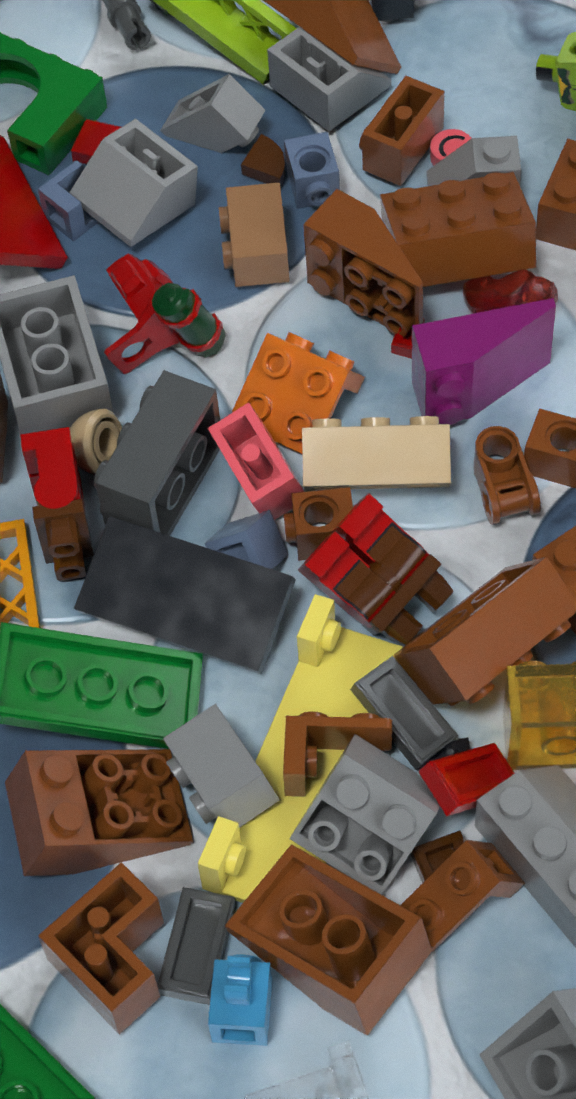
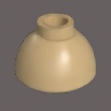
(95, 438)

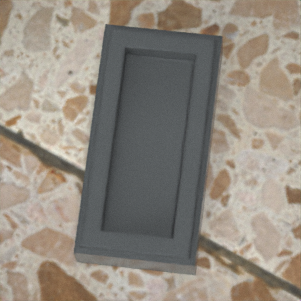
(416, 724)
(194, 943)

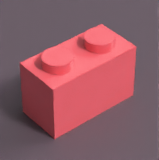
(256, 461)

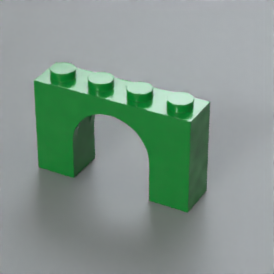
(58, 112)

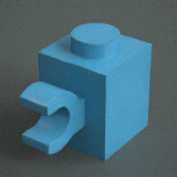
(240, 1001)

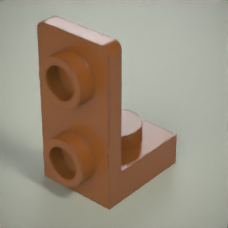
(318, 731)
(461, 887)

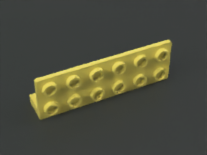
(326, 670)

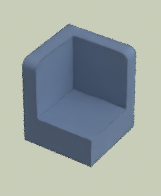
(61, 207)
(252, 540)

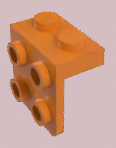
(295, 386)

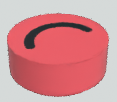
(446, 143)

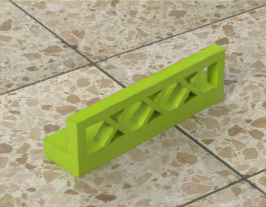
(233, 33)

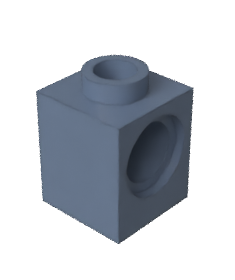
(311, 169)

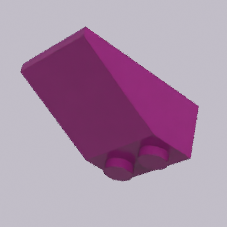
(478, 357)

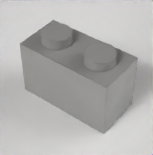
(219, 768)

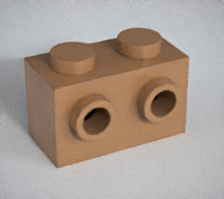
(256, 235)

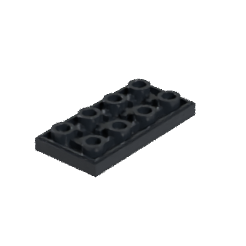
(185, 594)

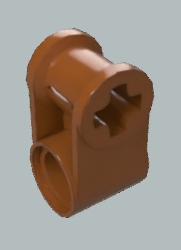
(504, 483)

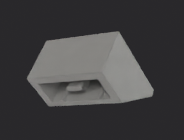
(320, 79)
(136, 183)
(367, 815)

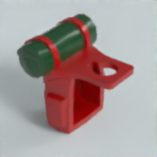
(163, 313)

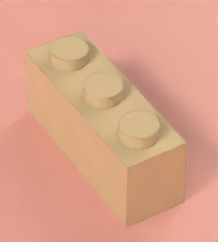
(376, 454)

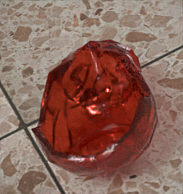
(513, 289)

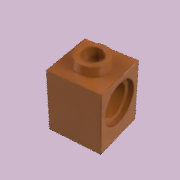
(548, 434)
(314, 507)

